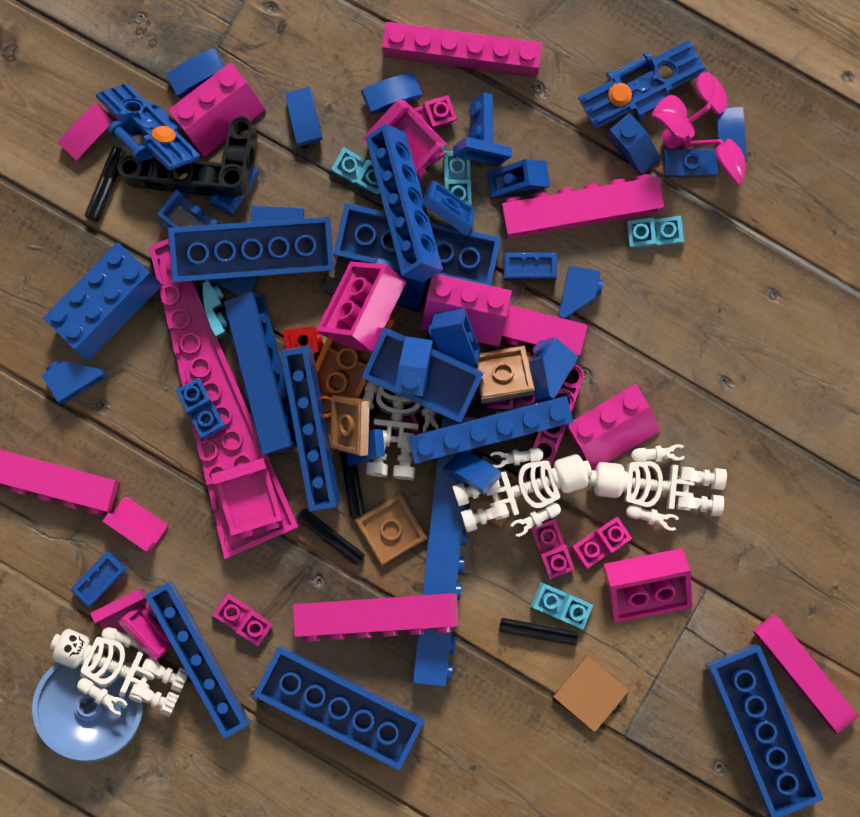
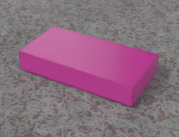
(146, 632)

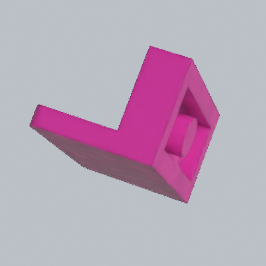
(136, 524)
(111, 614)

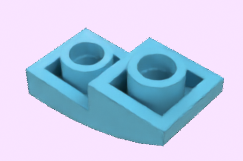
(356, 170)
(457, 176)
(655, 232)
(212, 302)
(561, 605)

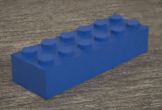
(367, 236)
(250, 249)
(339, 707)
(763, 731)

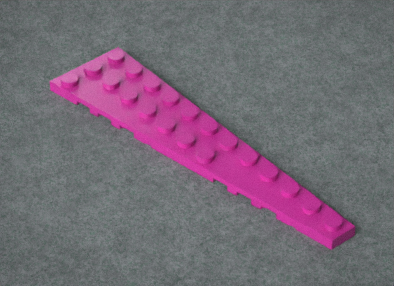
(202, 357)

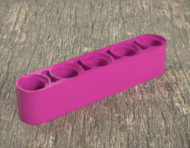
(551, 440)
(805, 674)

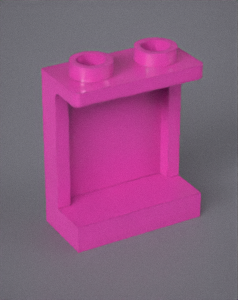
(423, 141)
(248, 498)

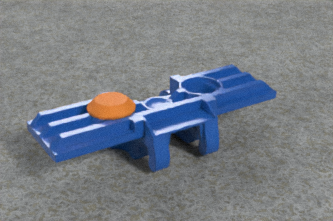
(644, 93)
(161, 132)

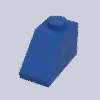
(634, 144)
(519, 178)
(579, 290)
(455, 336)
(414, 366)
(550, 367)
(70, 379)

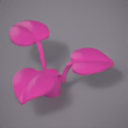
(679, 131)

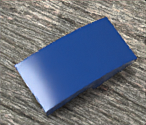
(194, 72)
(385, 93)
(304, 116)
(731, 126)
(201, 409)
(473, 471)

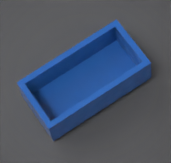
(102, 301)
(449, 381)

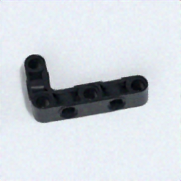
(202, 176)

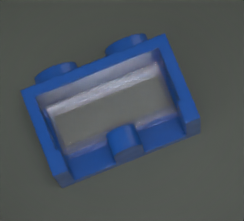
(182, 213)

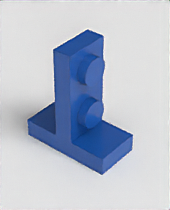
(480, 143)

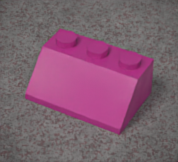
(212, 106)
(483, 303)
(361, 305)
(613, 427)
(648, 585)

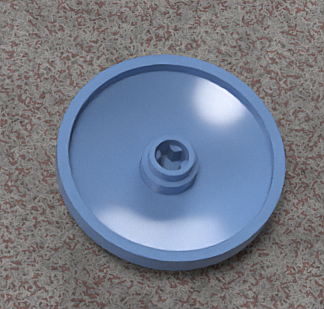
(77, 725)

